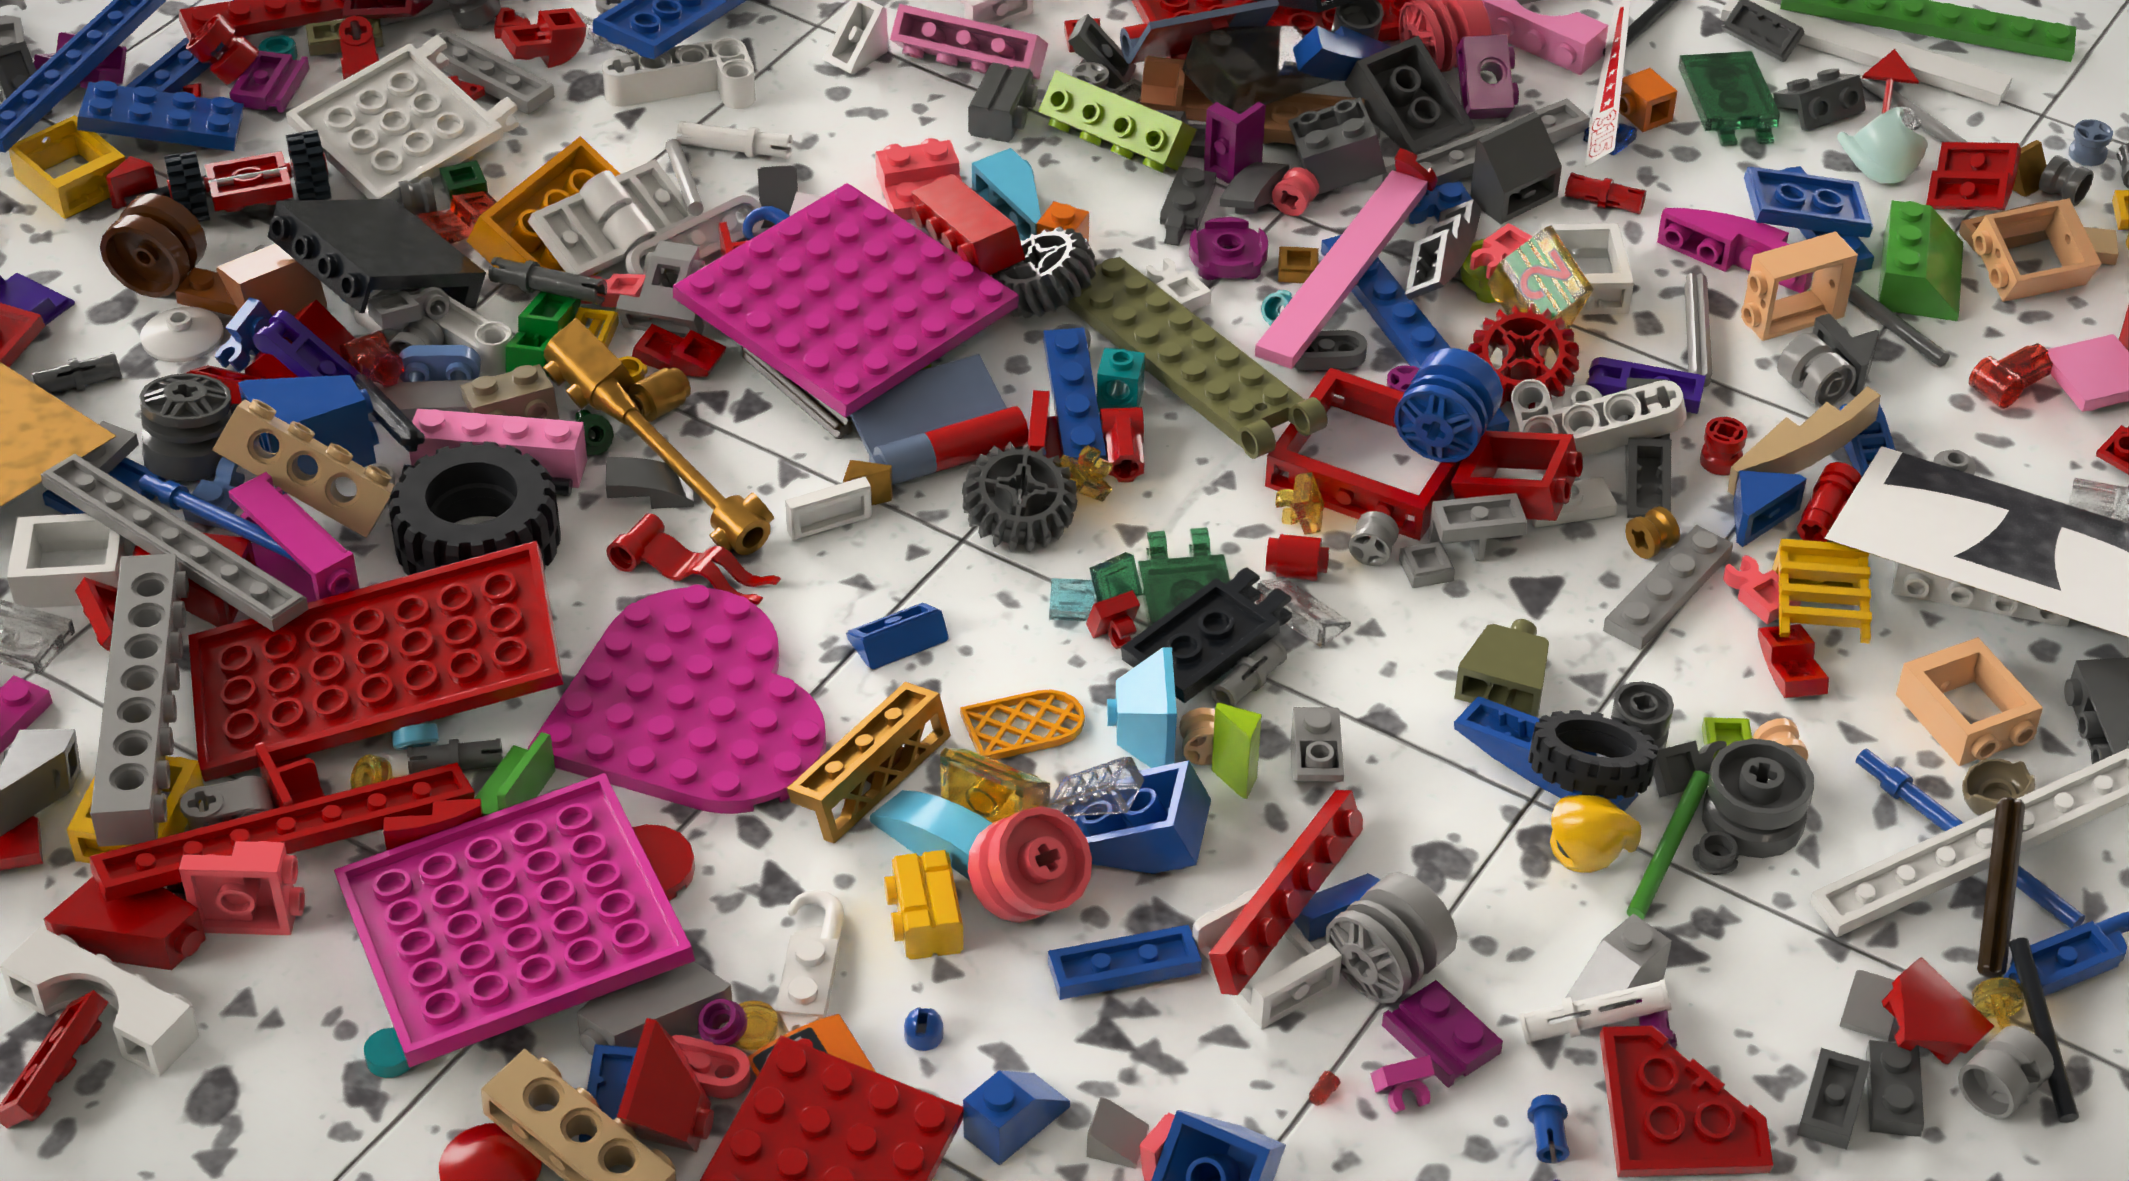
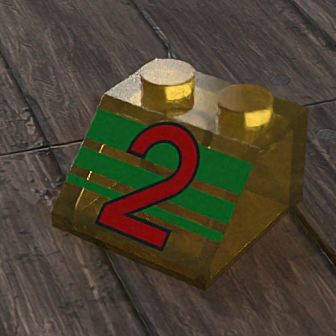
(1541, 275)
(988, 785)

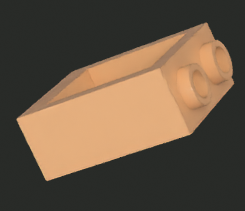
(2065, 234)
(1833, 271)
(1930, 676)

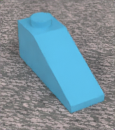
(1010, 187)

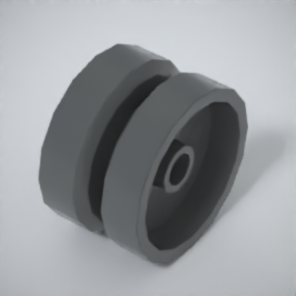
(1758, 796)

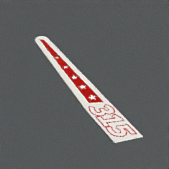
(1606, 107)

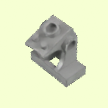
(656, 304)

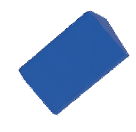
(899, 635)
(1329, 903)

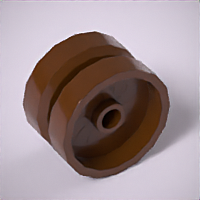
(153, 245)

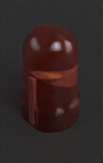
(1324, 1088)

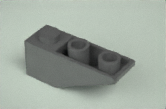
(2101, 704)
(36, 773)

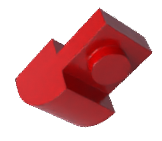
(553, 39)

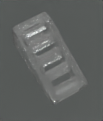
(1099, 790)

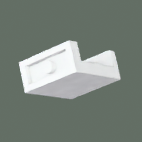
(1288, 976)

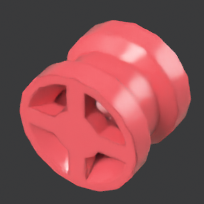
(1295, 191)

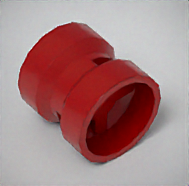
(1723, 445)

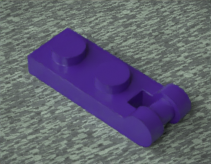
(306, 355)
(1610, 377)

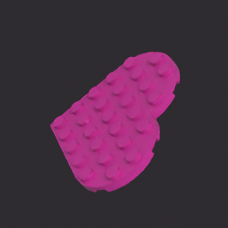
(688, 705)

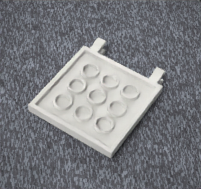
(400, 121)

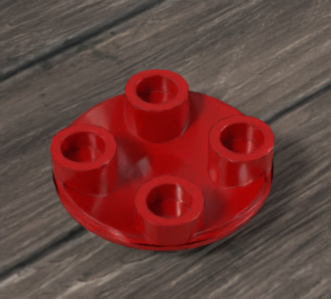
(487, 1155)

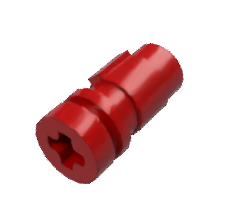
(1828, 500)

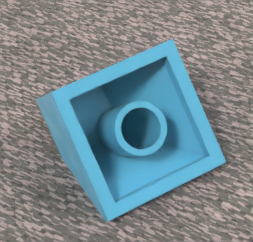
(1146, 710)

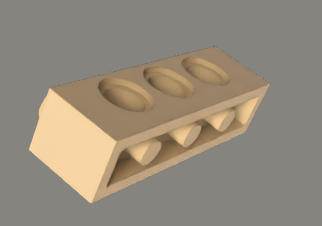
(241, 445)
(530, 1082)

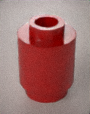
(1296, 557)

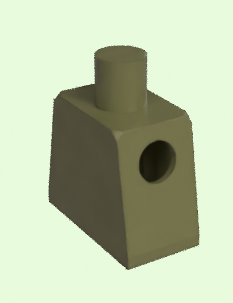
(1505, 667)

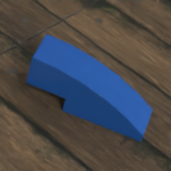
(1333, 53)

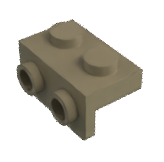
(516, 393)

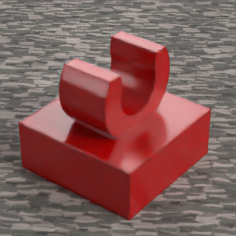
(1115, 618)

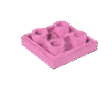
(2092, 371)

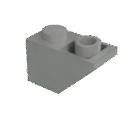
(1316, 744)

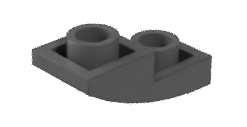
(1253, 187)

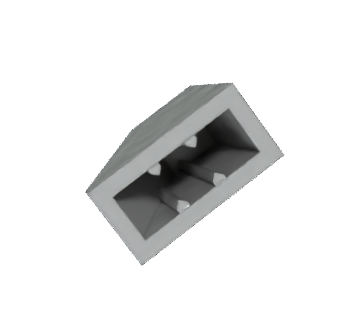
(670, 998)

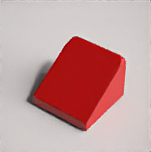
(130, 178)

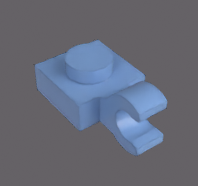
(217, 491)

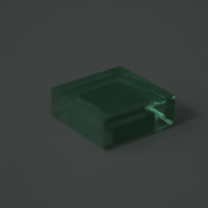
(1115, 577)

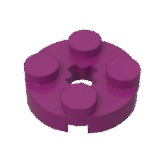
(1242, 261)

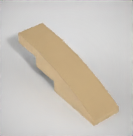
(1796, 447)

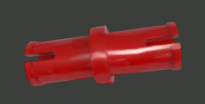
(1605, 193)

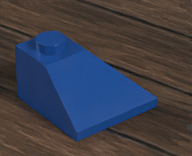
(1216, 1151)

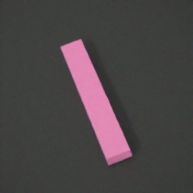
(1340, 270)

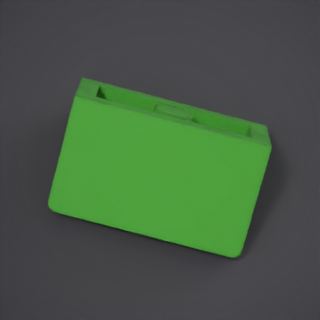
(519, 776)

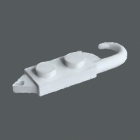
(810, 963)

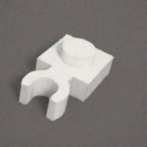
(1182, 287)

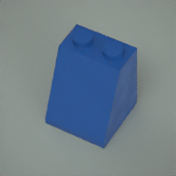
(326, 405)

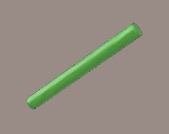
(1668, 845)

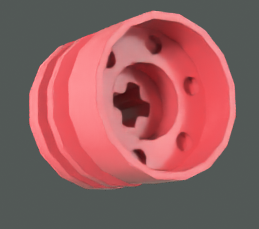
(1443, 25)

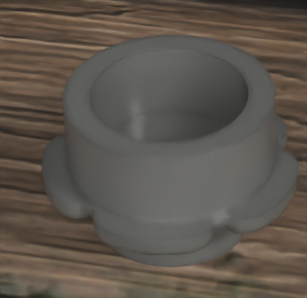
(1716, 853)

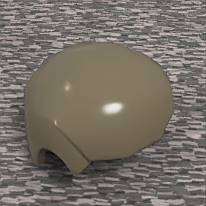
(1994, 779)

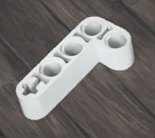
(681, 72)
(1602, 414)

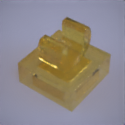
(1087, 475)
(1304, 503)

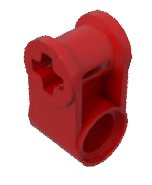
(356, 53)

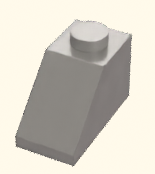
(1624, 959)

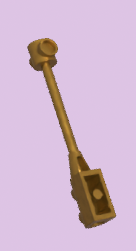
(603, 382)

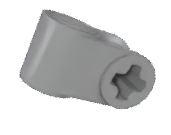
(225, 801)

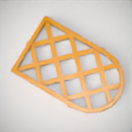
(1031, 698)

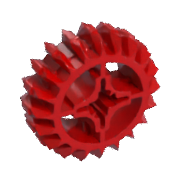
(1528, 336)

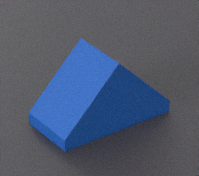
(1764, 502)

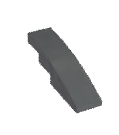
(1443, 250)
(1647, 467)

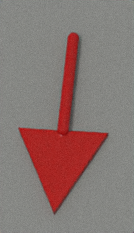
(1890, 69)

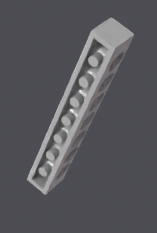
(139, 701)

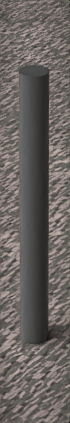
(1898, 326)

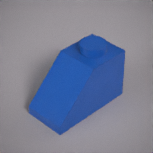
(1009, 1112)

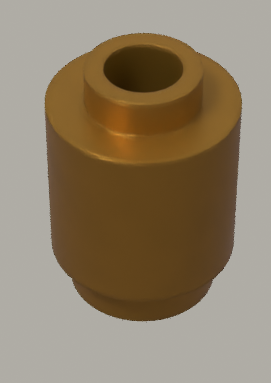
(660, 393)

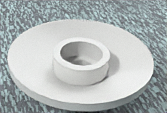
(182, 334)

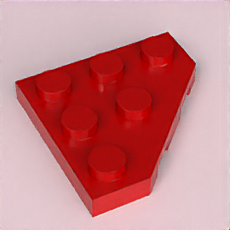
(1674, 1112)

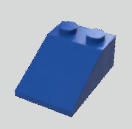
(1160, 828)

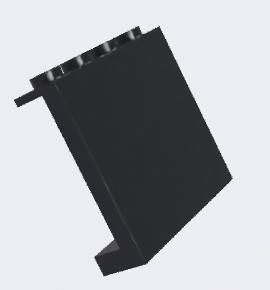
(372, 247)

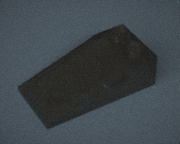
(1247, 65)

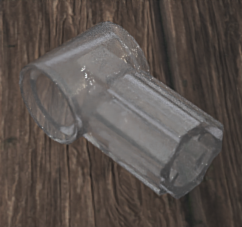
(2100, 498)

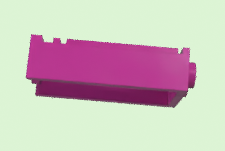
(322, 563)

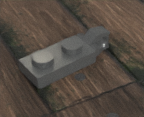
(1186, 202)

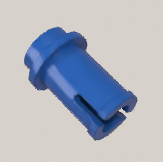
(1548, 1118)

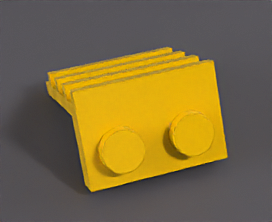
(1823, 575)

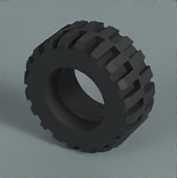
(466, 485)

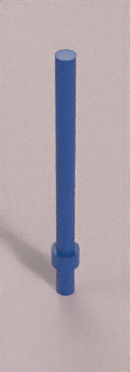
(178, 497)
(1900, 784)

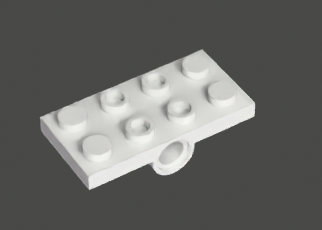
(610, 218)

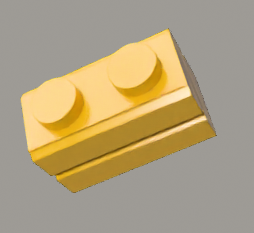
(926, 905)

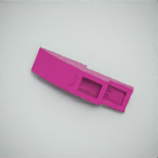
(1723, 240)

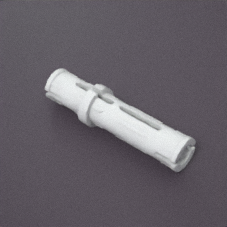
(733, 139)
(1537, 1027)

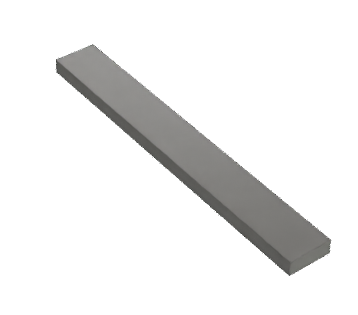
(163, 533)

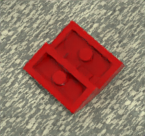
(1974, 176)

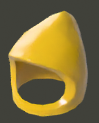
(1591, 832)

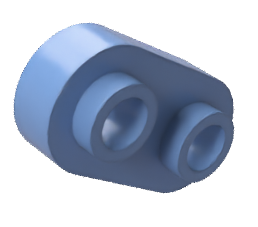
(439, 363)

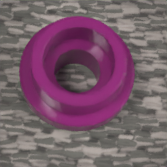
(717, 1013)

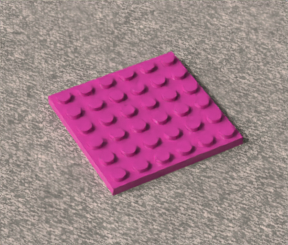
(845, 298)
(511, 918)

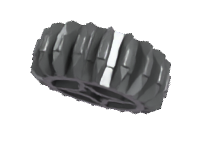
(1053, 271)
(1046, 496)

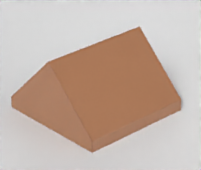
(273, 279)

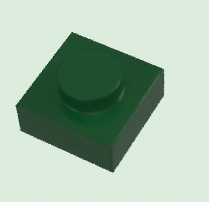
(463, 179)

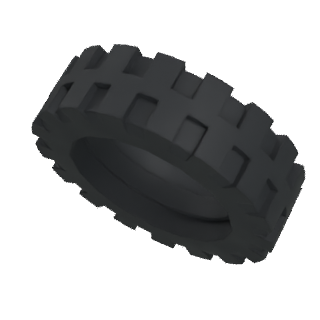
(1556, 754)

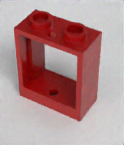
(1522, 450)

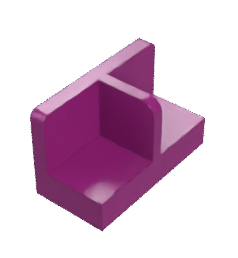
(1233, 139)

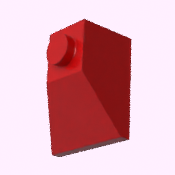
(663, 1094)

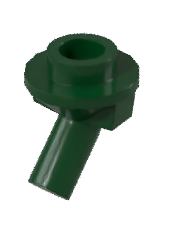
(597, 432)

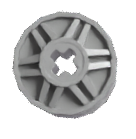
(1392, 937)

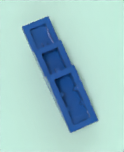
(1507, 738)

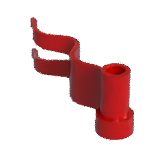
(674, 561)

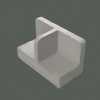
(1477, 520)

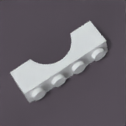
(149, 1022)

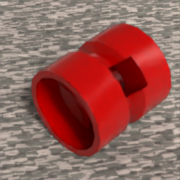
(232, 58)

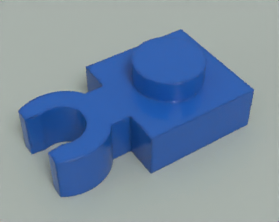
(1438, 200)

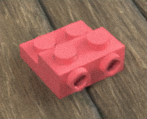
(911, 167)
(246, 890)

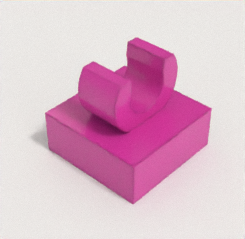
(1404, 1076)

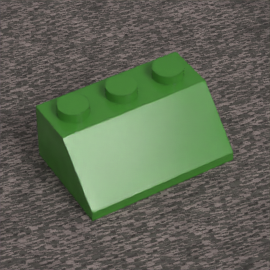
(1920, 263)

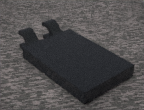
(1212, 631)

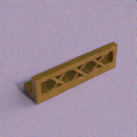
(867, 749)

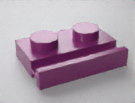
(270, 81)
(1445, 1029)

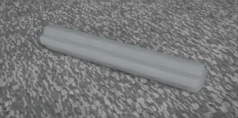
(1698, 326)

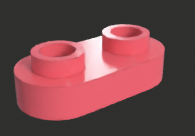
(713, 1063)

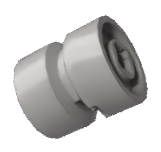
(1816, 370)
(2005, 1072)

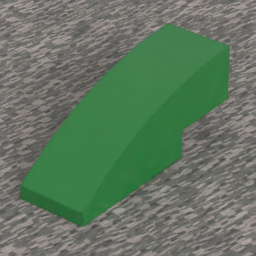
(536, 326)

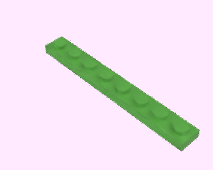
(1950, 23)

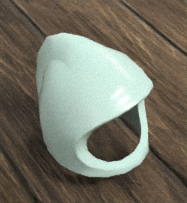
(1885, 148)

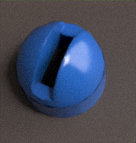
(934, 1029)

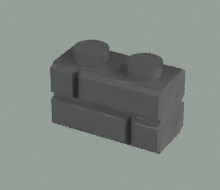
(1001, 102)

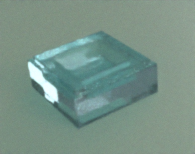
(1071, 599)

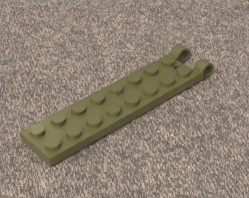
(1194, 359)

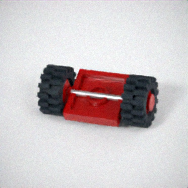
(250, 179)

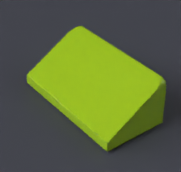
(1236, 747)

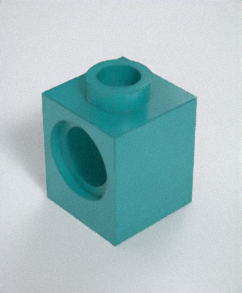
(1120, 379)

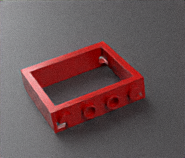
(1349, 491)

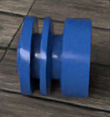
(1448, 405)

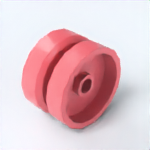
(1030, 864)

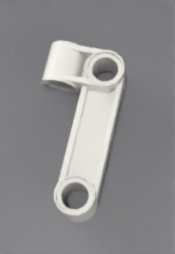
(459, 327)

